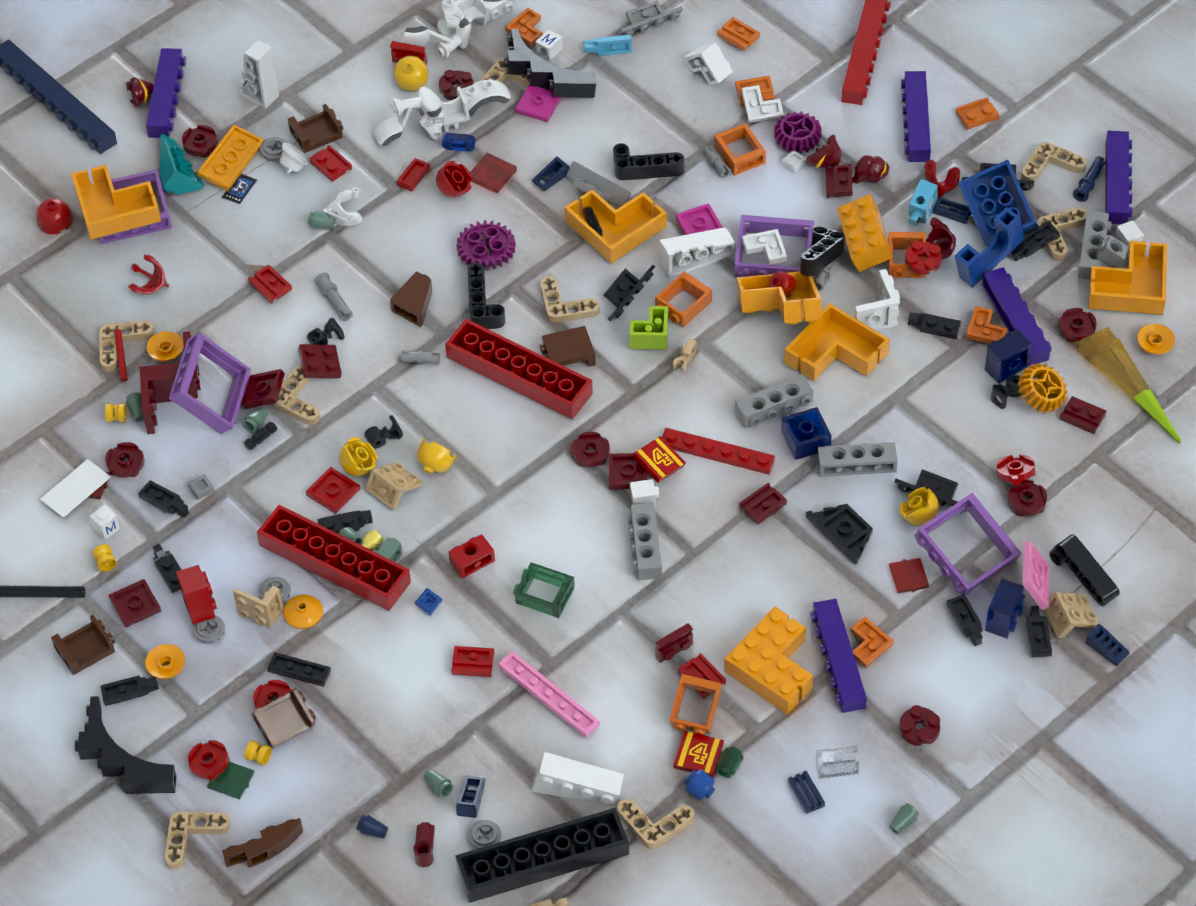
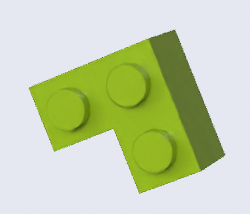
(650, 333)

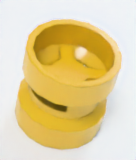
(116, 412)
(104, 558)
(257, 752)

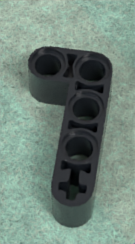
(646, 166)
(825, 248)
(487, 316)
(1085, 568)

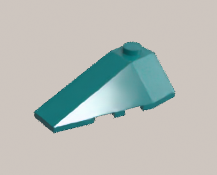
(175, 170)

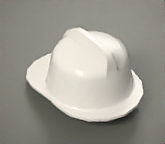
(292, 158)

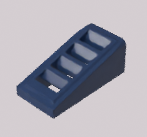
(551, 167)
(1105, 635)
(470, 808)

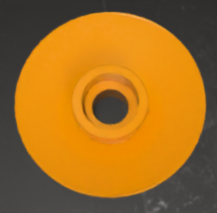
(1156, 339)
(165, 346)
(304, 617)
(164, 655)

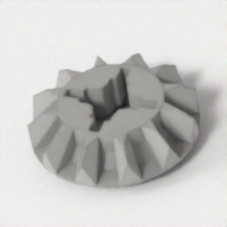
(269, 145)
(278, 582)
(217, 626)
(486, 827)

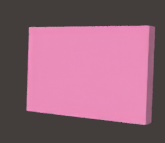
(1036, 575)

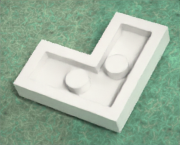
(758, 109)
(766, 241)

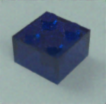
(1007, 356)
(805, 432)
(1005, 608)

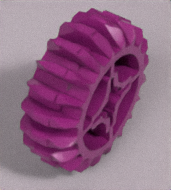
(797, 132)

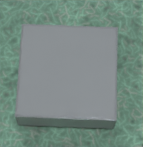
(201, 487)

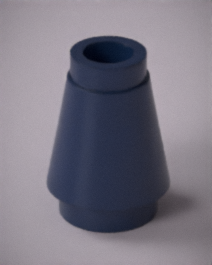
(370, 826)

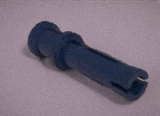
(1087, 183)

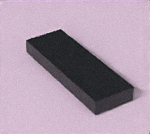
(299, 669)

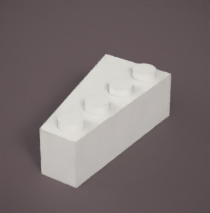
(259, 75)
(695, 250)
(576, 780)

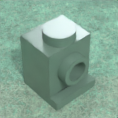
(390, 549)

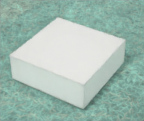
(794, 161)

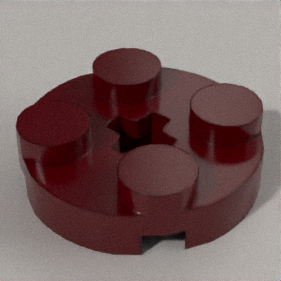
(450, 78)
(202, 148)
(1074, 333)
(590, 458)
(125, 469)
(1027, 507)
(923, 735)

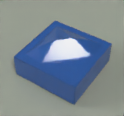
(428, 601)

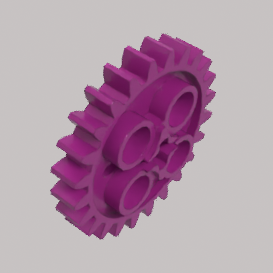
(498, 241)

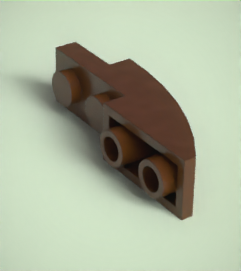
(272, 842)

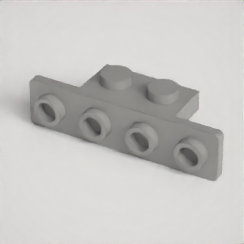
(647, 15)
(586, 180)

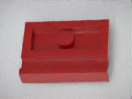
(400, 50)
(330, 163)
(270, 283)
(472, 661)
(703, 669)

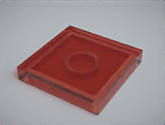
(492, 172)

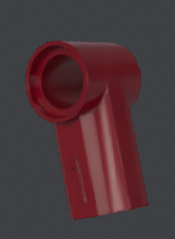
(424, 844)

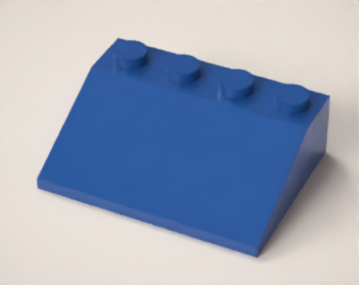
(991, 193)

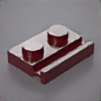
(839, 181)
(1083, 415)
(763, 503)
(674, 643)

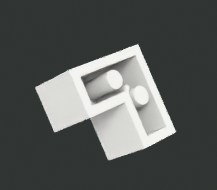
(710, 62)

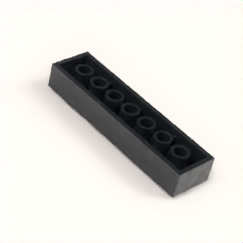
(542, 855)

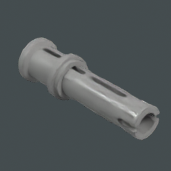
(330, 290)

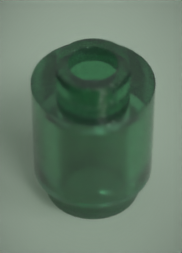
(729, 762)

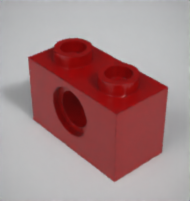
(471, 556)

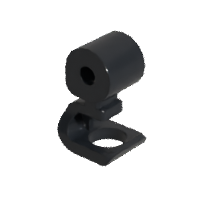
(320, 337)
(1010, 389)
(377, 436)

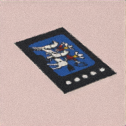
(239, 189)

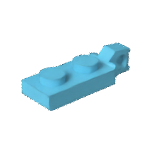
(609, 45)

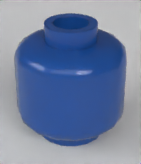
(699, 784)

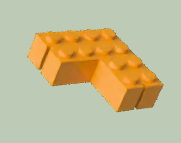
(112, 210)
(621, 227)
(1134, 289)
(803, 304)
(836, 337)
(764, 662)

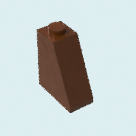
(413, 299)

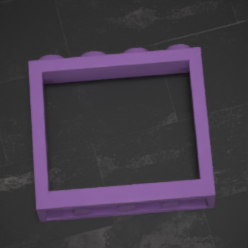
(135, 179)
(759, 224)
(194, 346)
(987, 524)

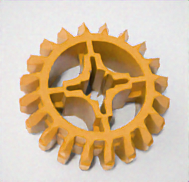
(1037, 391)

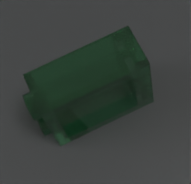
(549, 576)

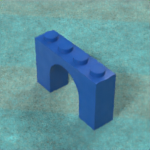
(1007, 237)

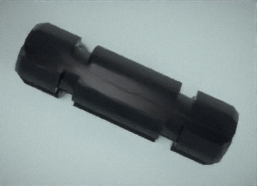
(592, 220)
(260, 435)

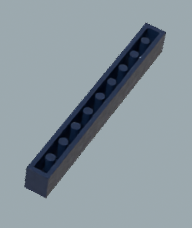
(56, 98)

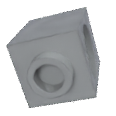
(1112, 251)

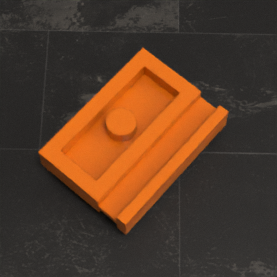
(738, 34)
(764, 84)
(977, 113)

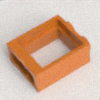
(739, 164)
(898, 240)
(691, 286)
(701, 685)

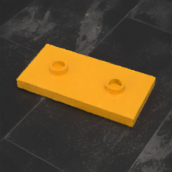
(230, 157)

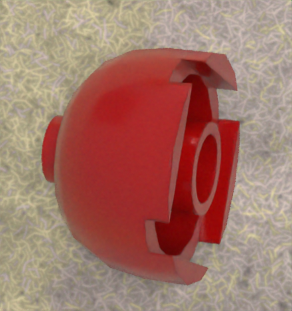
(453, 179)
(53, 216)

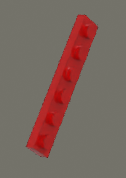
(719, 451)

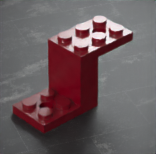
(157, 384)

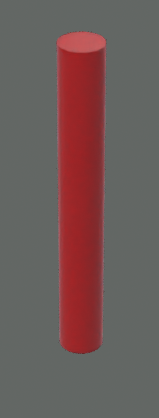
(120, 355)

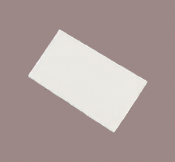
(75, 488)

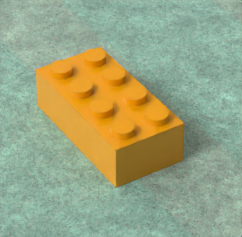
(864, 233)

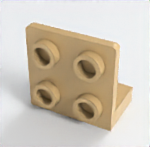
(390, 482)
(261, 611)
(1068, 611)

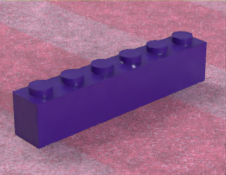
(165, 92)
(917, 116)
(1117, 176)
(1015, 312)
(839, 656)

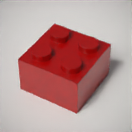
(197, 594)

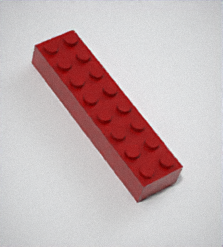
(519, 368)
(334, 557)

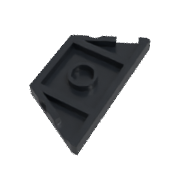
(843, 528)

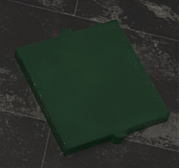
(232, 780)

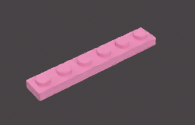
(549, 694)

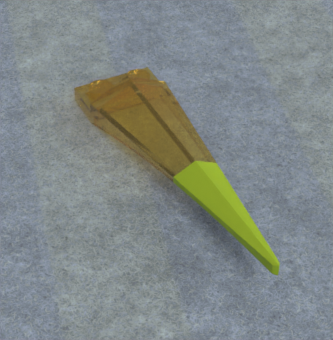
(1113, 360)

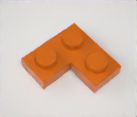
(524, 23)
(981, 329)
(873, 641)

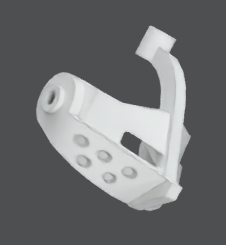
(343, 217)

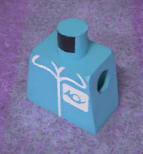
(922, 202)

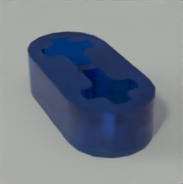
(458, 142)

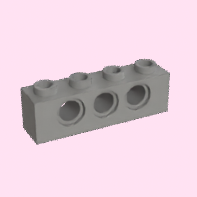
(1094, 232)
(774, 401)
(857, 459)
(645, 567)

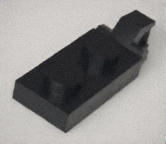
(1035, 241)
(935, 324)
(163, 499)
(350, 519)
(167, 567)
(966, 618)
(1038, 634)
(128, 689)

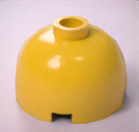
(411, 73)
(357, 457)
(434, 457)
(920, 507)

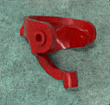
(948, 184)
(157, 279)

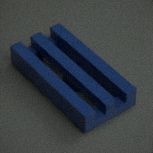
(952, 212)
(799, 778)

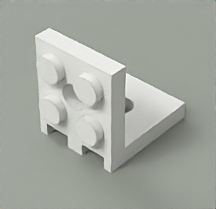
(885, 310)

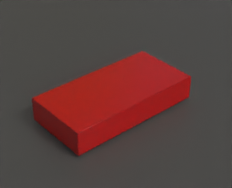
(413, 174)

